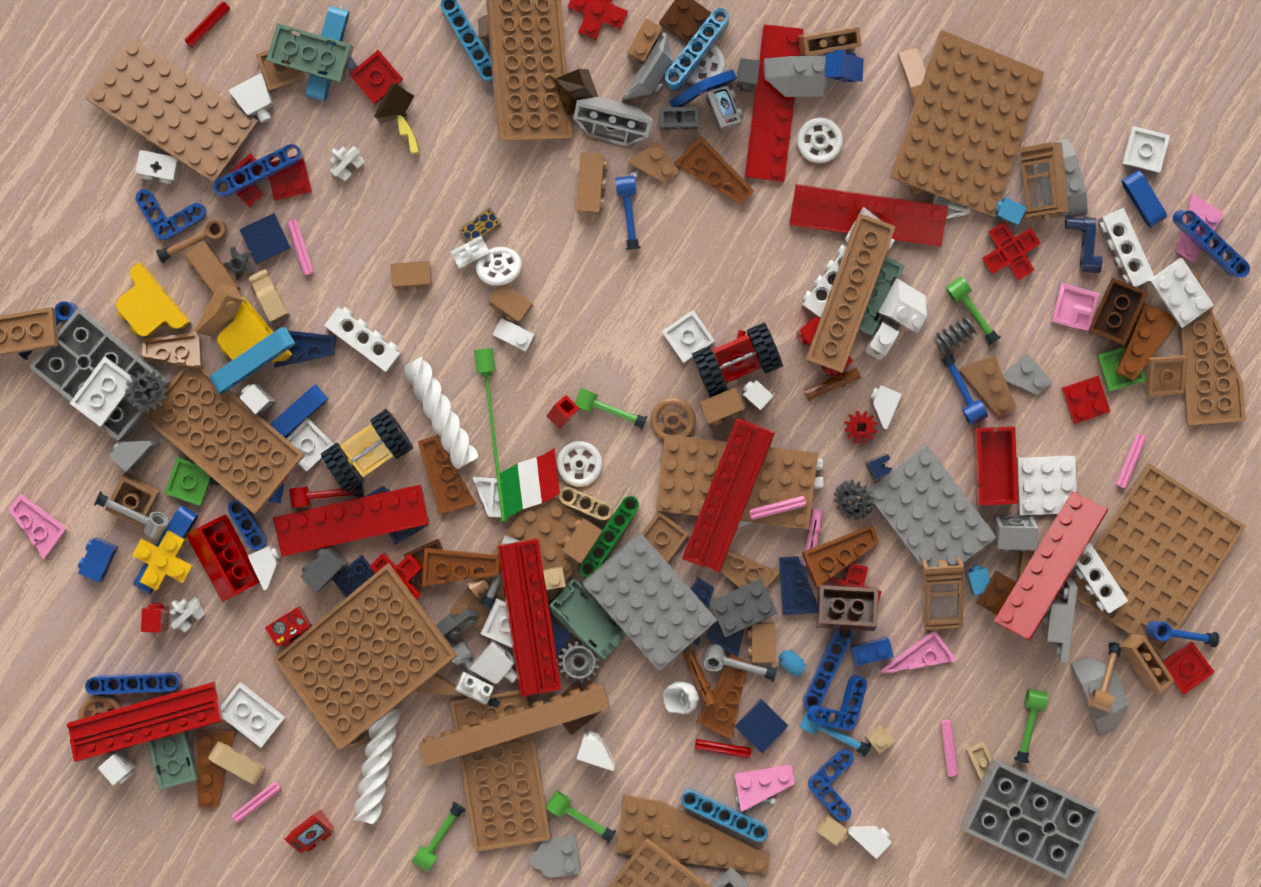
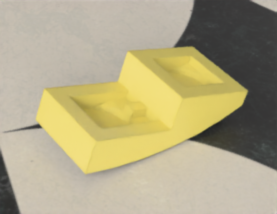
(405, 130)

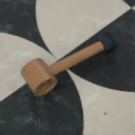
(165, 253)
(1101, 699)

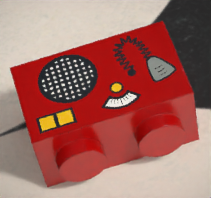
(155, 618)
(288, 626)

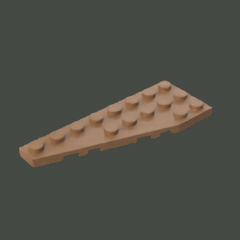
(1212, 382)
(684, 837)

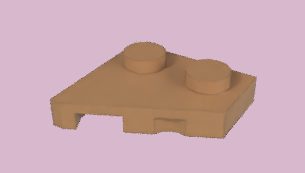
(655, 162)

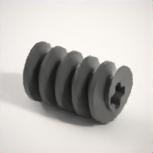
(954, 335)

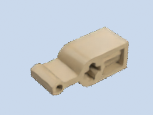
(268, 296)

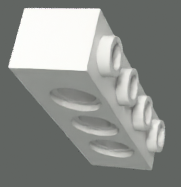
(1120, 219)
(810, 300)
(336, 325)
(1115, 596)

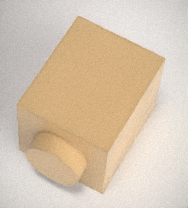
(554, 577)
(880, 738)
(832, 830)

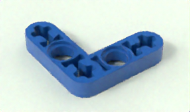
(703, 86)
(163, 221)
(842, 714)
(826, 780)

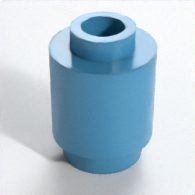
(792, 662)

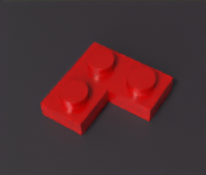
(251, 194)

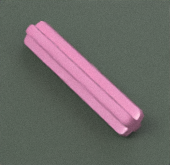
(300, 247)
(1131, 461)
(777, 507)
(949, 748)
(257, 801)

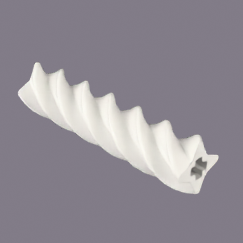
(437, 408)
(376, 768)

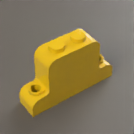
(148, 305)
(245, 332)

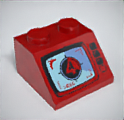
(309, 832)

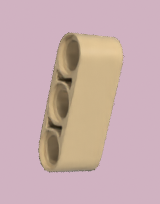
(578, 496)
(236, 762)

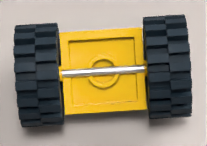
(366, 450)

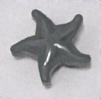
(239, 263)

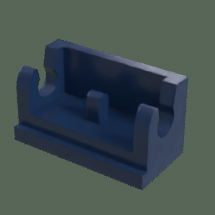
(875, 466)

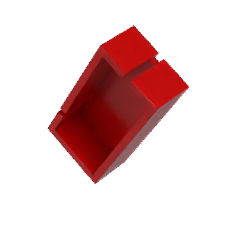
(995, 465)

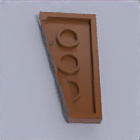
(712, 168)
(1145, 339)
(446, 483)
(831, 557)
(451, 565)
(727, 692)
(211, 774)

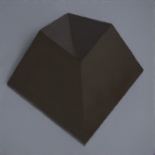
(574, 87)
(393, 104)

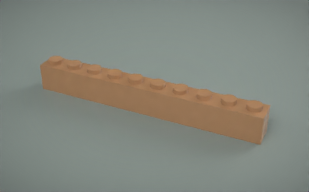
(514, 725)

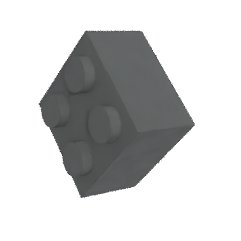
(323, 569)

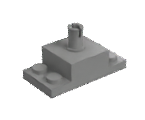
(1059, 620)

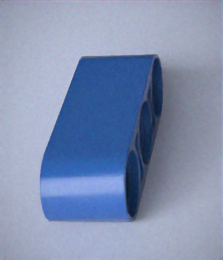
(1144, 198)
(255, 530)

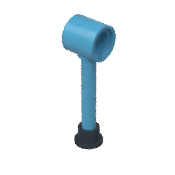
(811, 727)

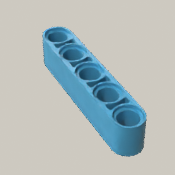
(333, 28)
(462, 32)
(698, 40)
(252, 360)
(730, 822)

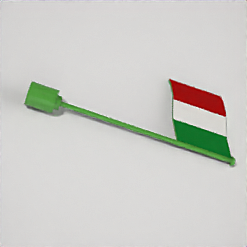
(527, 481)

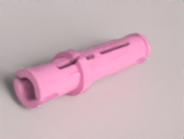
(815, 515)

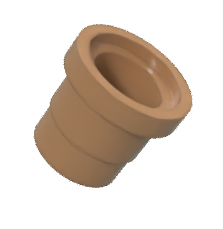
(478, 587)

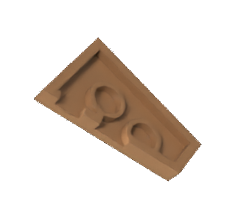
(744, 571)

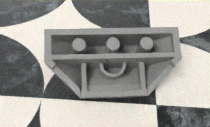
(651, 73)
(798, 75)
(612, 120)
(1074, 181)
(1090, 676)

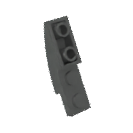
(453, 624)

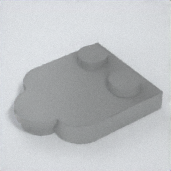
(557, 857)

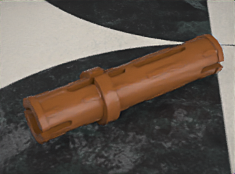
(853, 375)
(699, 678)

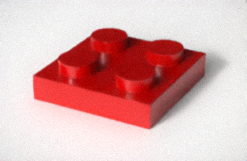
(375, 76)
(290, 181)
(1085, 399)
(1187, 667)

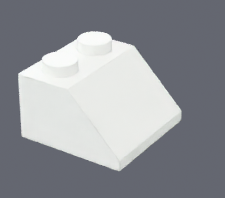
(905, 306)
(595, 751)

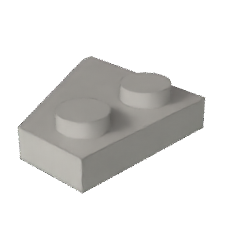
(1027, 375)

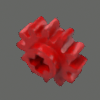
(860, 434)

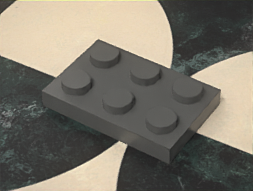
(743, 607)

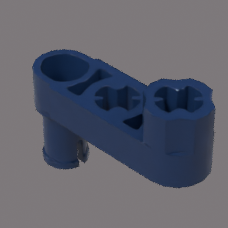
(1088, 261)

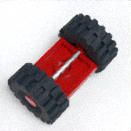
(737, 359)

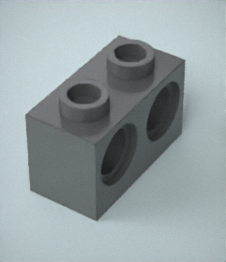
(747, 74)
(679, 118)

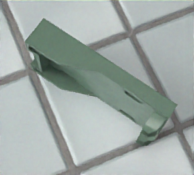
(310, 53)
(880, 291)
(586, 619)
(172, 756)

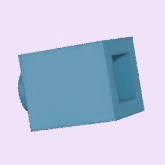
(1010, 211)
(977, 579)

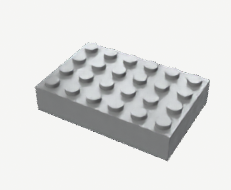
(79, 351)
(929, 511)
(649, 601)
(1029, 818)

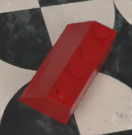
(223, 557)

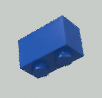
(844, 66)
(97, 559)
(871, 651)

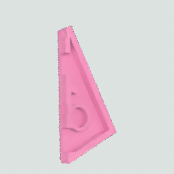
(925, 652)

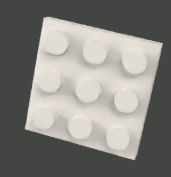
(1045, 483)

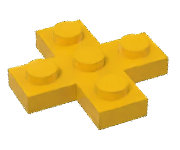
(162, 560)

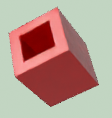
(562, 411)

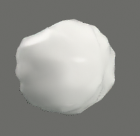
(680, 698)

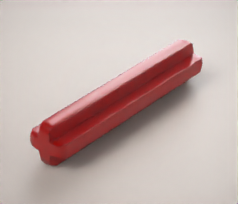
(207, 24)
(722, 748)

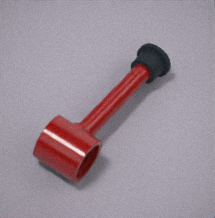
(301, 496)

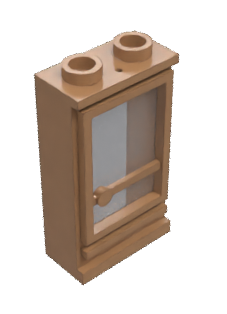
(1044, 180)
(942, 595)

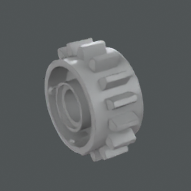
(571, 668)

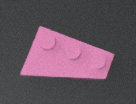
(1211, 216)
(38, 524)
(762, 784)

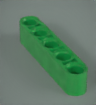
(610, 526)

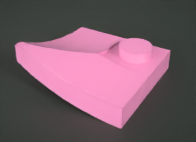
(1075, 306)

